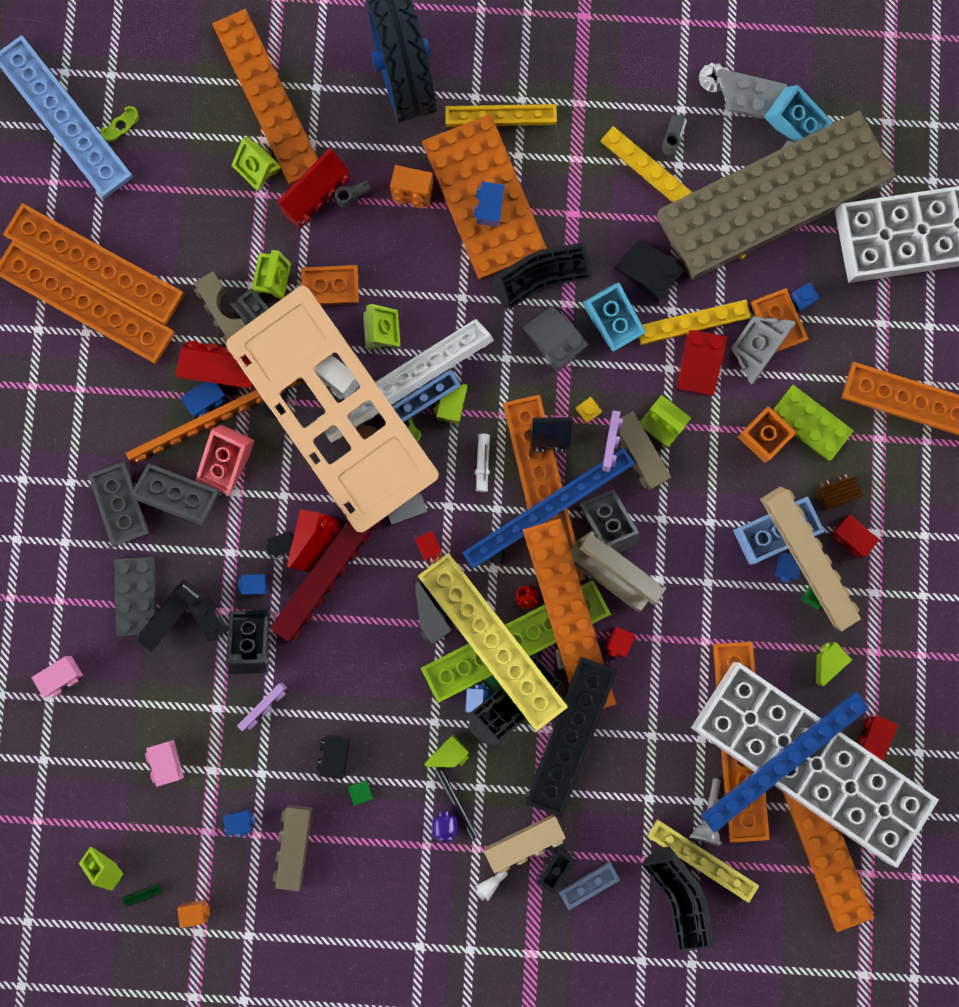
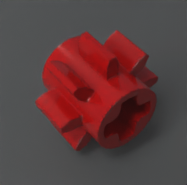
(527, 597)

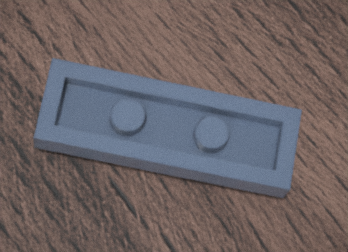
(589, 885)

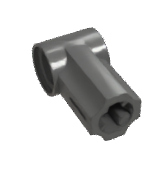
(673, 134)

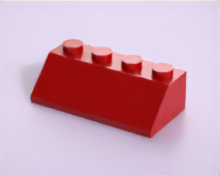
(314, 188)
(211, 364)

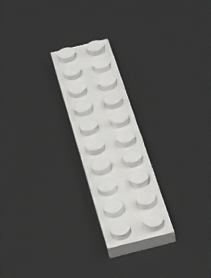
(421, 370)

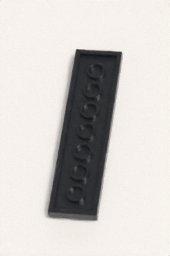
(571, 736)

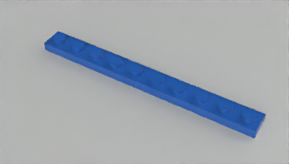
(545, 510)
(784, 762)

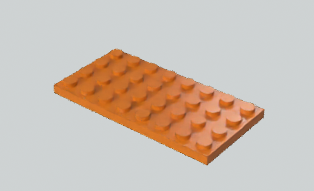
(461, 163)

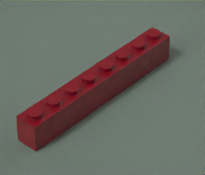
(320, 581)

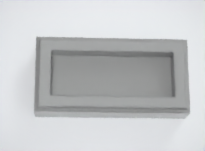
(408, 510)

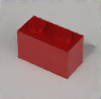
(854, 537)
(429, 547)
(619, 642)
(877, 735)

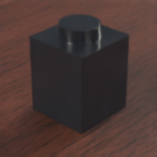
(280, 544)

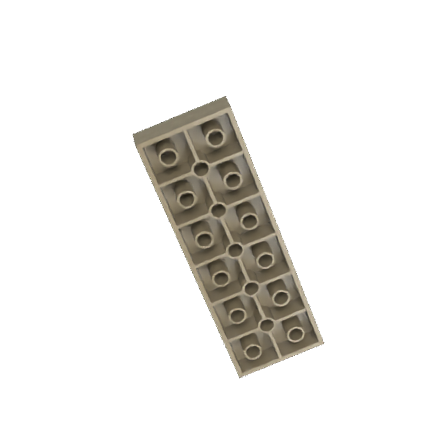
(775, 195)

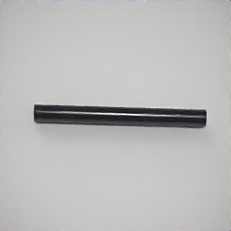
(456, 803)

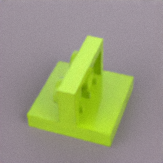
(254, 163)
(271, 274)
(381, 327)
(664, 421)

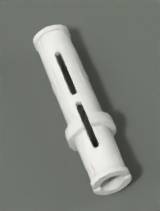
(482, 463)

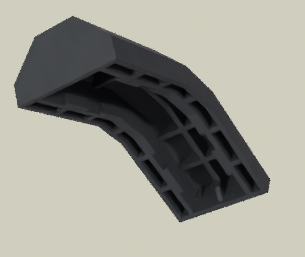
(540, 271)
(499, 714)
(685, 898)

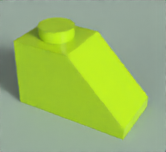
(451, 405)
(830, 662)
(449, 754)
(100, 869)

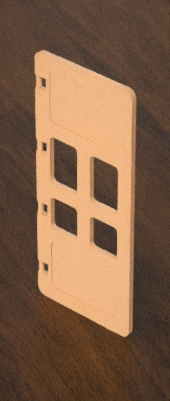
(377, 470)

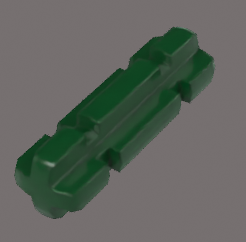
(142, 895)

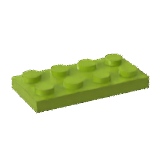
(812, 423)

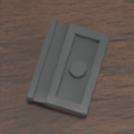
(249, 306)

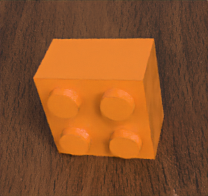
(411, 186)
(766, 434)

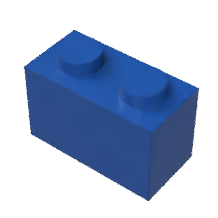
(490, 204)
(204, 399)

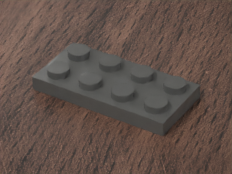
(175, 494)
(120, 513)
(134, 594)

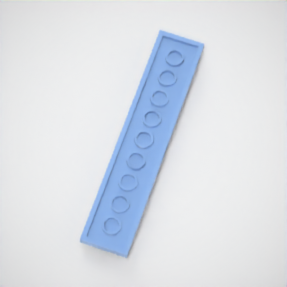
(63, 117)

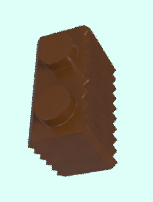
(839, 492)

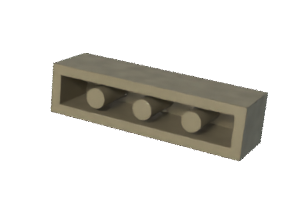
(642, 452)
(293, 847)

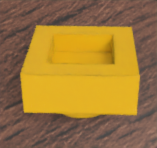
(588, 410)

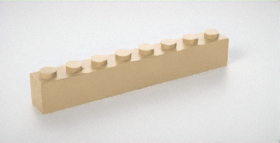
(810, 558)

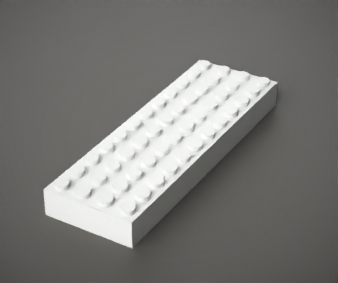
(900, 234)
(836, 782)

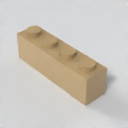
(524, 843)

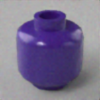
(445, 827)

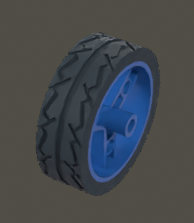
(402, 58)

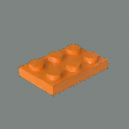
(332, 284)
(780, 306)

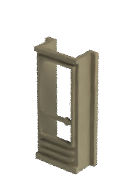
(615, 572)

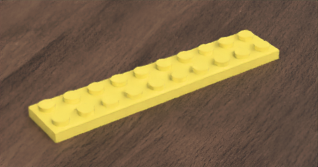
(493, 642)

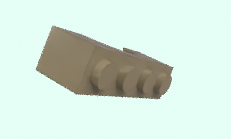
(212, 292)

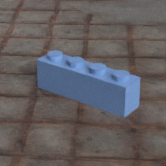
(426, 395)

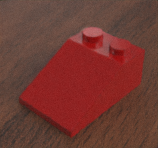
(701, 362)
(311, 539)

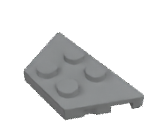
(748, 93)
(759, 344)

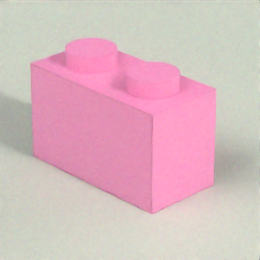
(57, 676)
(164, 763)

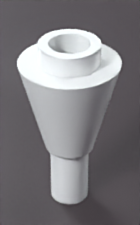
(488, 887)

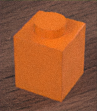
(193, 913)

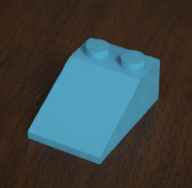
(796, 114)
(614, 316)

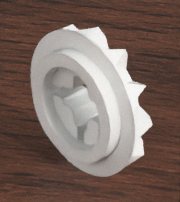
(708, 82)

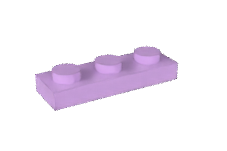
(612, 441)
(263, 707)

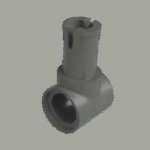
(352, 192)

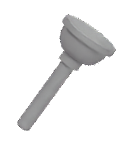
(702, 832)

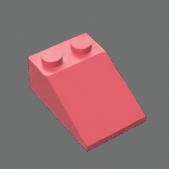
(224, 459)

